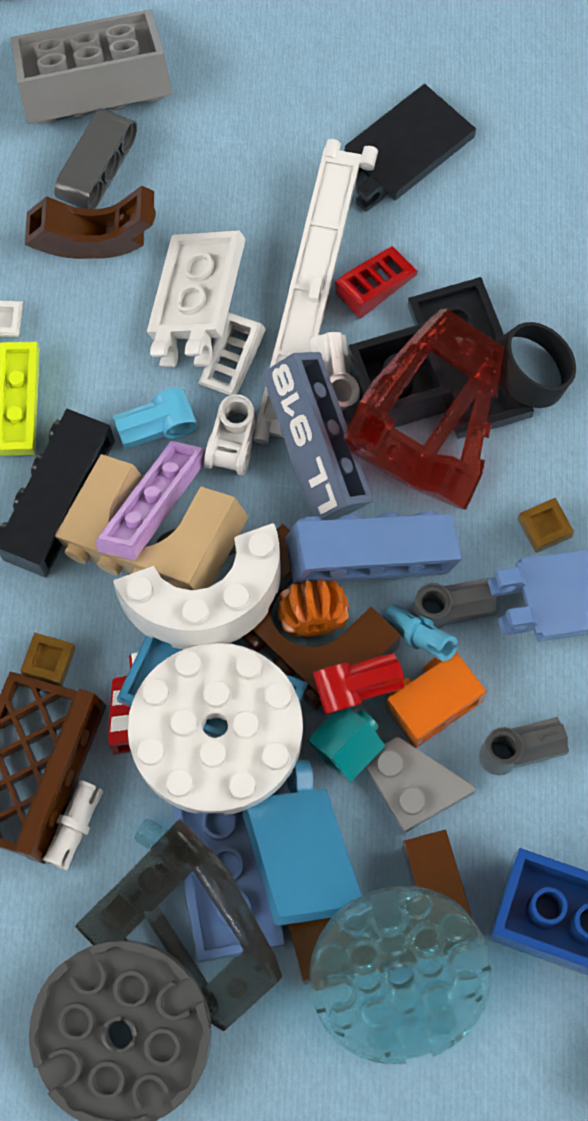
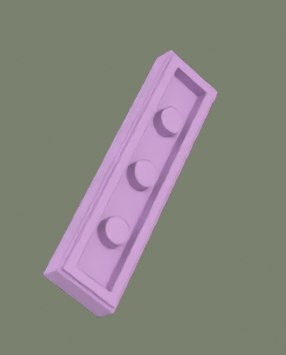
(151, 501)

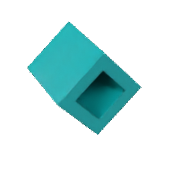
(347, 742)

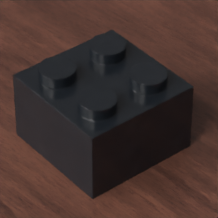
(426, 392)

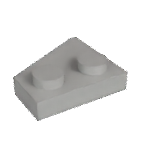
(414, 784)

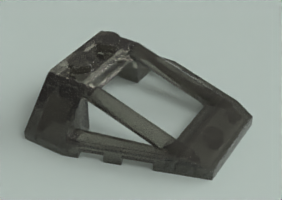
(151, 881)

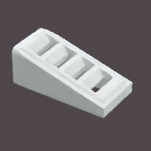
(255, 334)

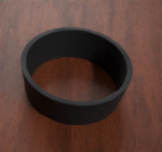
(518, 384)

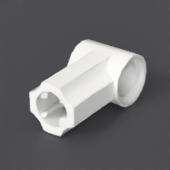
(336, 359)

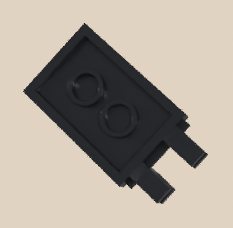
(410, 144)

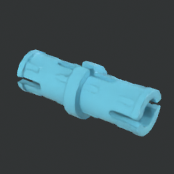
(421, 633)

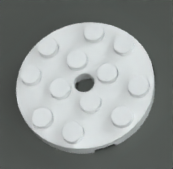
(223, 771)

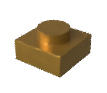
(545, 525)
(48, 659)

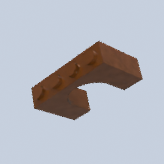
(363, 640)
(429, 866)

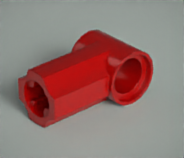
(348, 685)

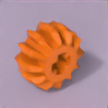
(313, 608)

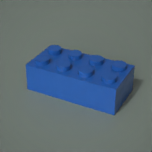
(544, 911)

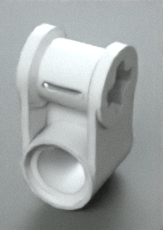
(231, 442)

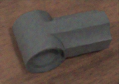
(457, 602)
(527, 745)

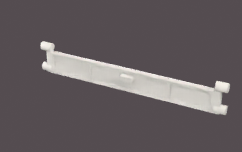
(315, 263)

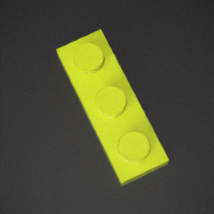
(18, 397)

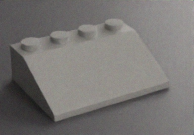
(90, 67)

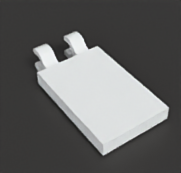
(194, 294)

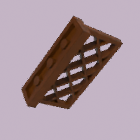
(61, 767)

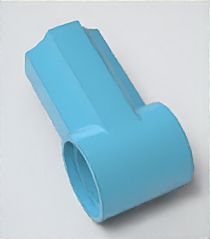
(165, 417)

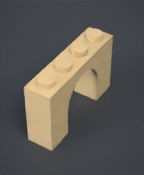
(184, 559)

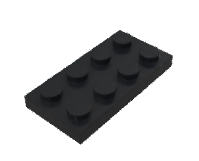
(473, 305)

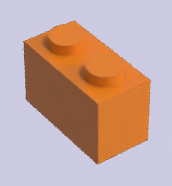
(435, 699)

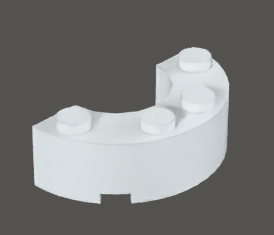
(212, 613)

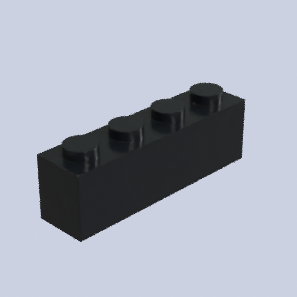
(55, 482)

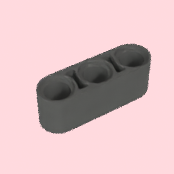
(95, 159)

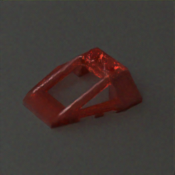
(418, 465)

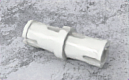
(73, 825)

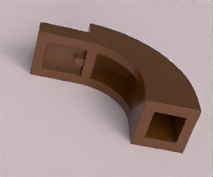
(90, 232)

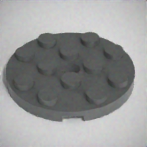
(167, 1021)

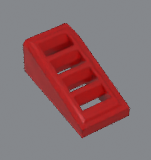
(362, 304)

